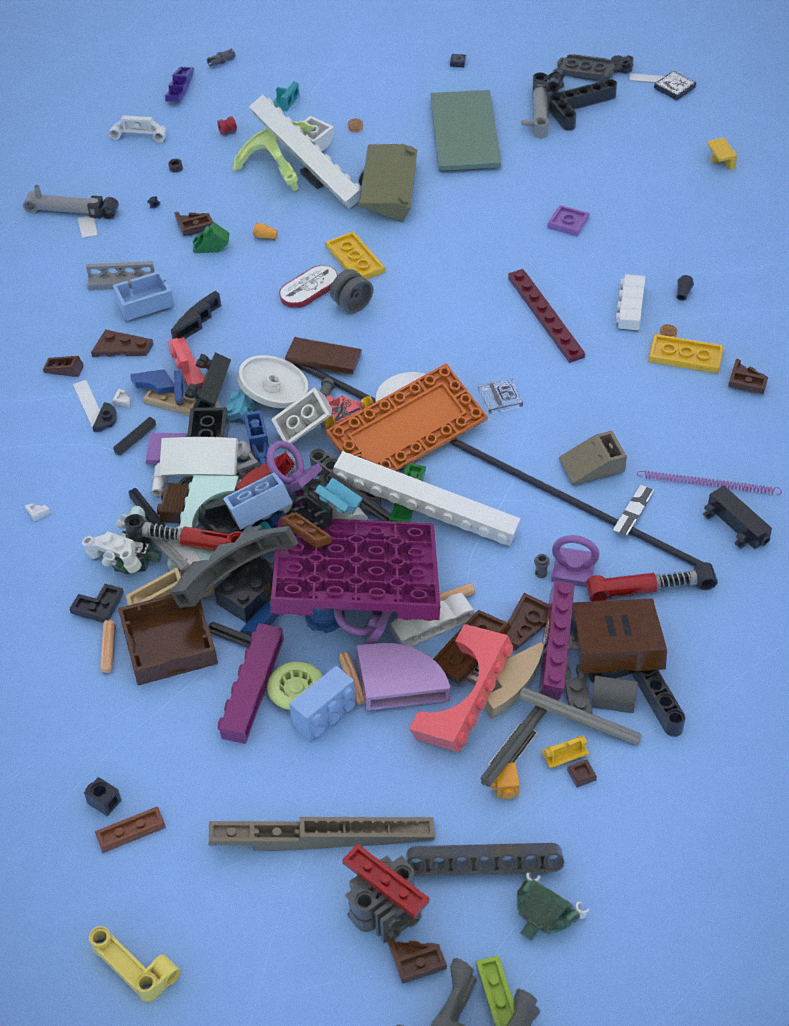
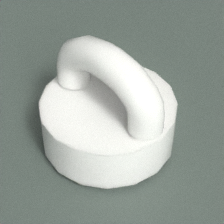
(243, 450)

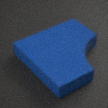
(155, 380)

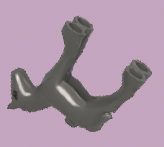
(463, 982)

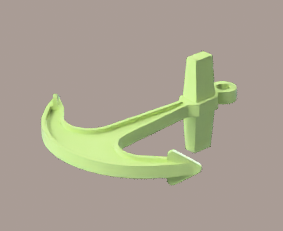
(268, 141)

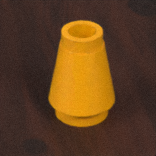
(263, 231)

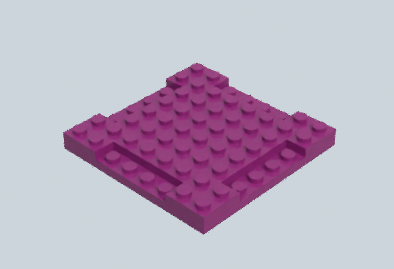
(363, 569)

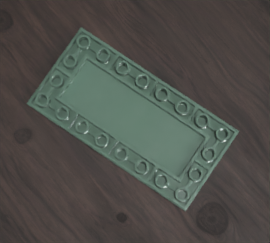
(465, 130)

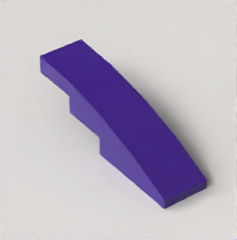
(179, 85)

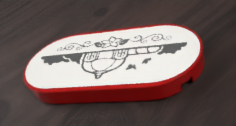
(308, 286)

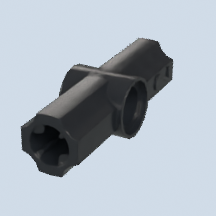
(555, 80)

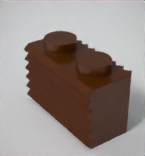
(172, 502)

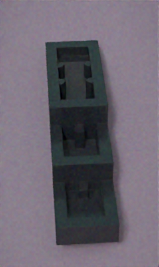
(192, 320)

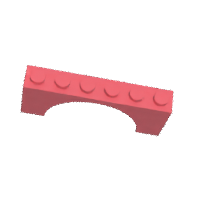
(452, 726)

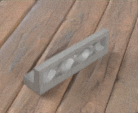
(106, 279)

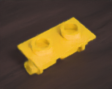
(565, 751)

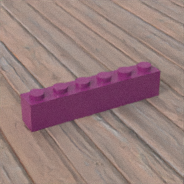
(556, 649)
(251, 683)

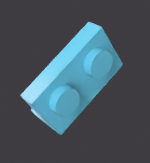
(239, 404)
(339, 495)

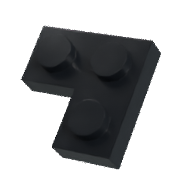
(100, 607)

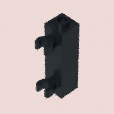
(212, 381)
(739, 517)

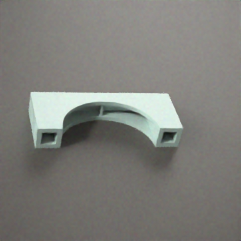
(204, 490)

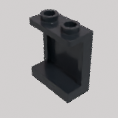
(217, 518)

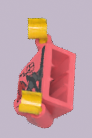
(343, 408)

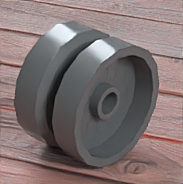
(351, 291)

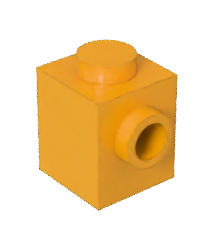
(507, 783)

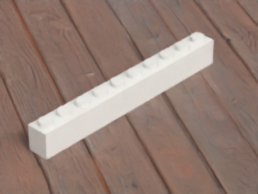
(306, 152)
(427, 499)

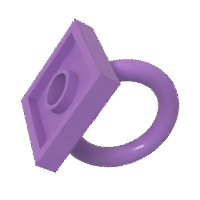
(298, 477)
(571, 564)
(373, 628)

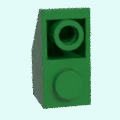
(211, 240)

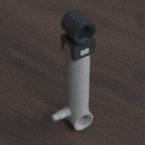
(540, 106)
(93, 206)

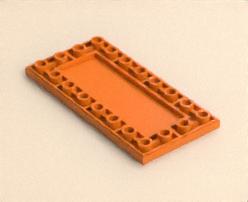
(410, 421)

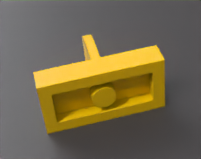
(722, 152)

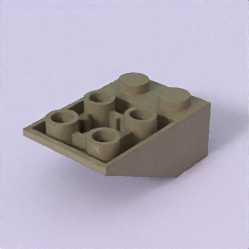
(594, 458)

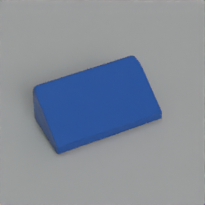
(262, 616)

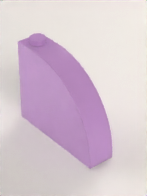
(399, 676)

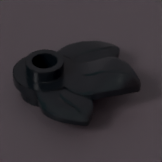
(622, 63)

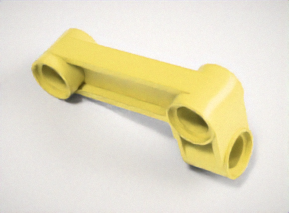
(159, 973)

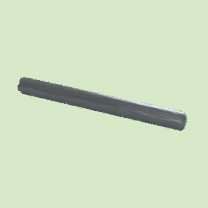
(512, 746)

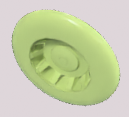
(293, 687)

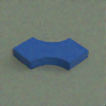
(178, 387)

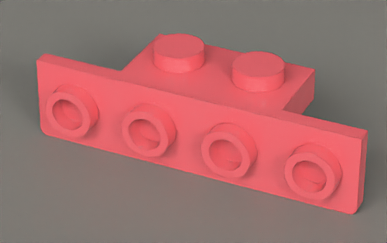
(185, 361)

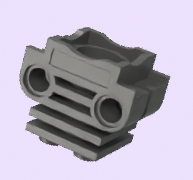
(373, 910)

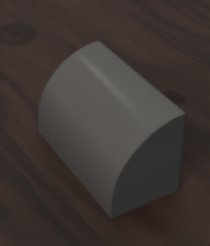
(614, 694)

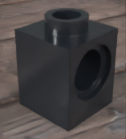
(105, 803)

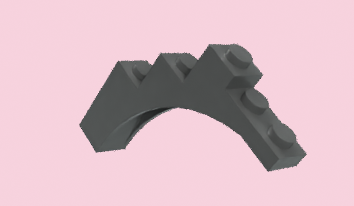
(226, 558)

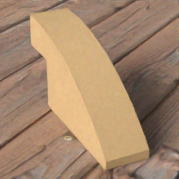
(159, 588)
(517, 673)

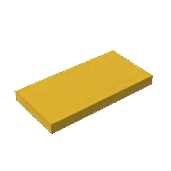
(355, 255)
(686, 353)

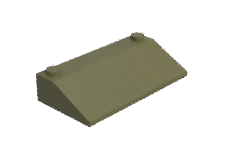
(388, 179)

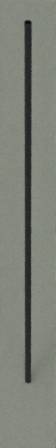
(527, 478)

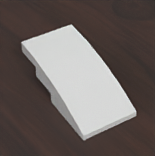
(198, 456)

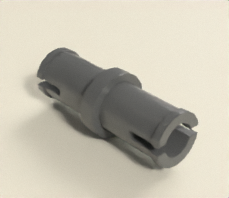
(221, 57)

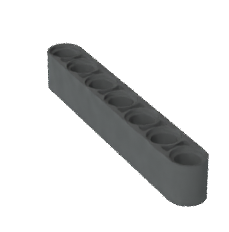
(494, 864)

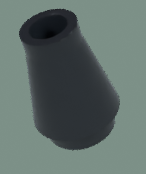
(684, 286)

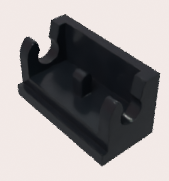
(314, 510)

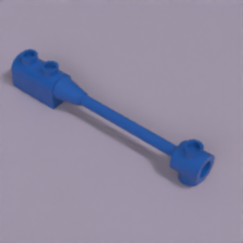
(259, 445)

